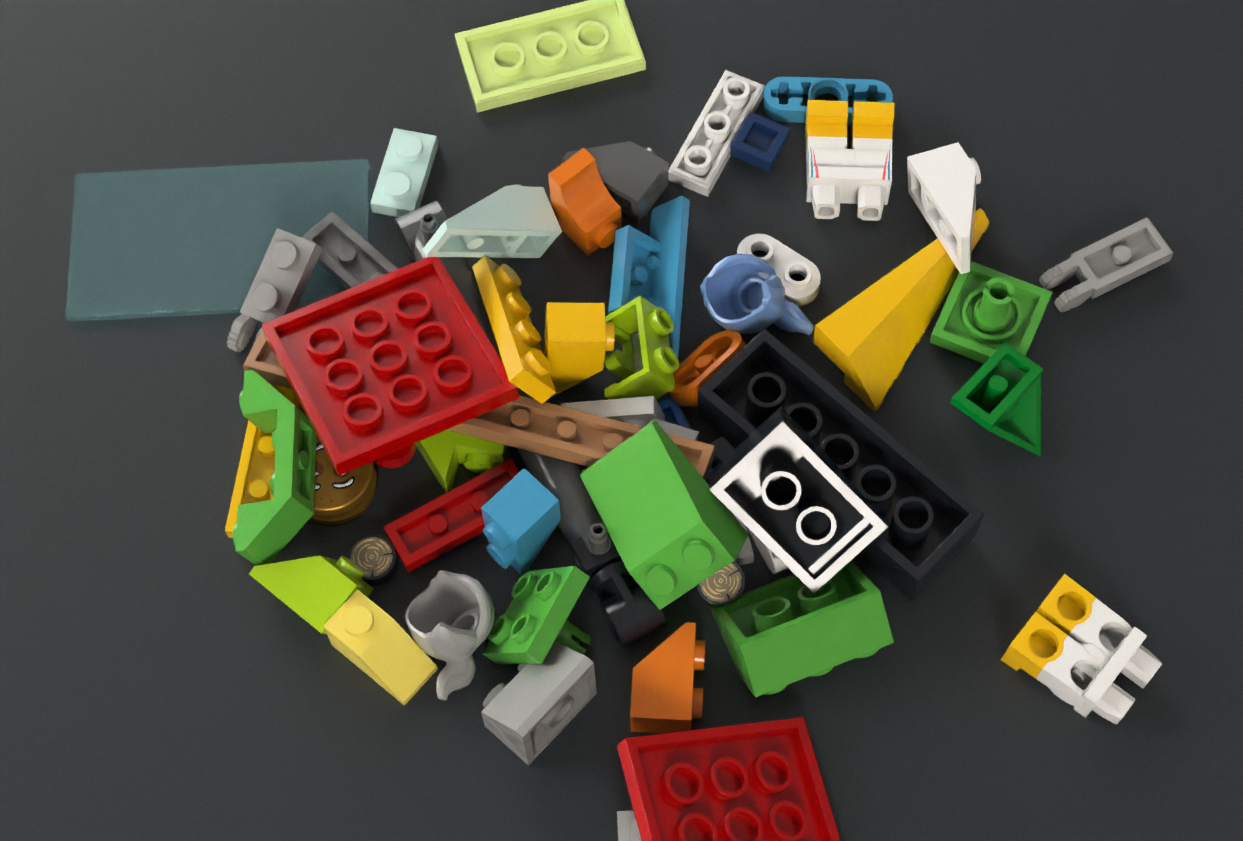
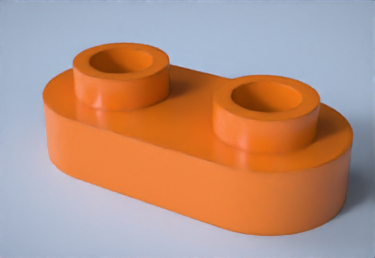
(703, 365)

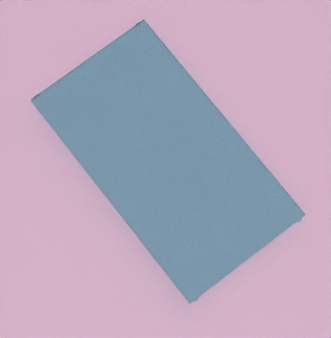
(199, 234)

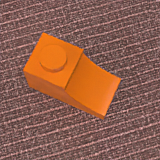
(583, 203)

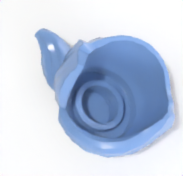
(749, 297)

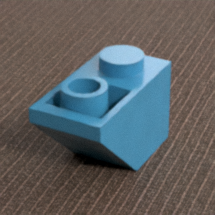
(520, 521)

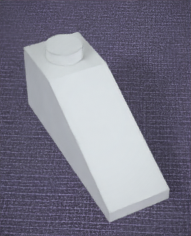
(945, 192)

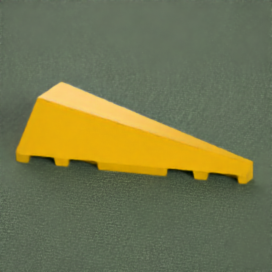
(885, 322)

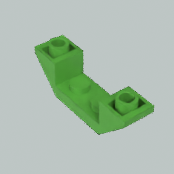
(270, 525)

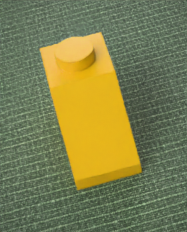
(576, 342)

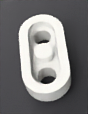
(786, 263)

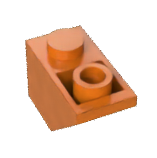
(663, 685)

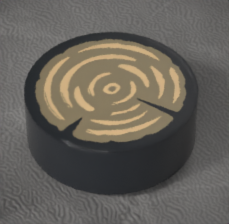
(376, 557)
(724, 585)

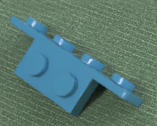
(653, 263)

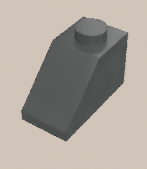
(631, 175)

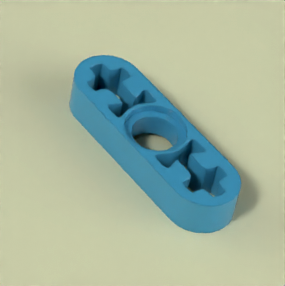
(797, 86)

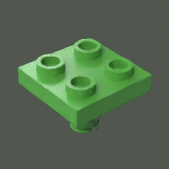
(987, 311)
(538, 617)

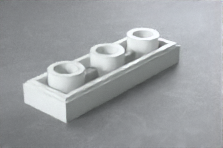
(708, 149)

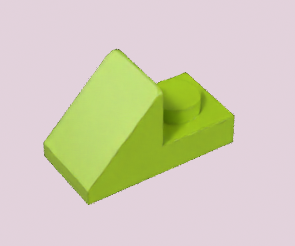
(449, 449)

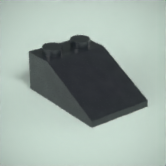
(796, 500)

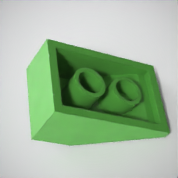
(662, 515)

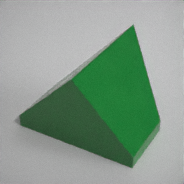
(1006, 398)

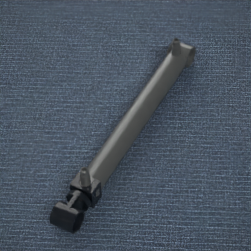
(628, 608)

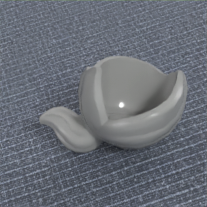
(450, 625)

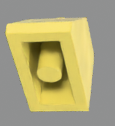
(379, 647)

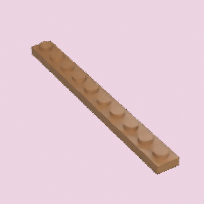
(527, 424)

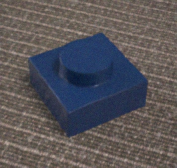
(760, 141)

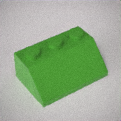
(792, 633)

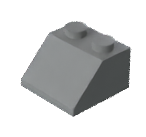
(540, 701)

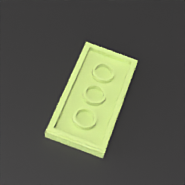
(549, 52)

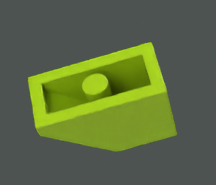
(313, 585)

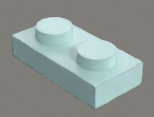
(404, 173)

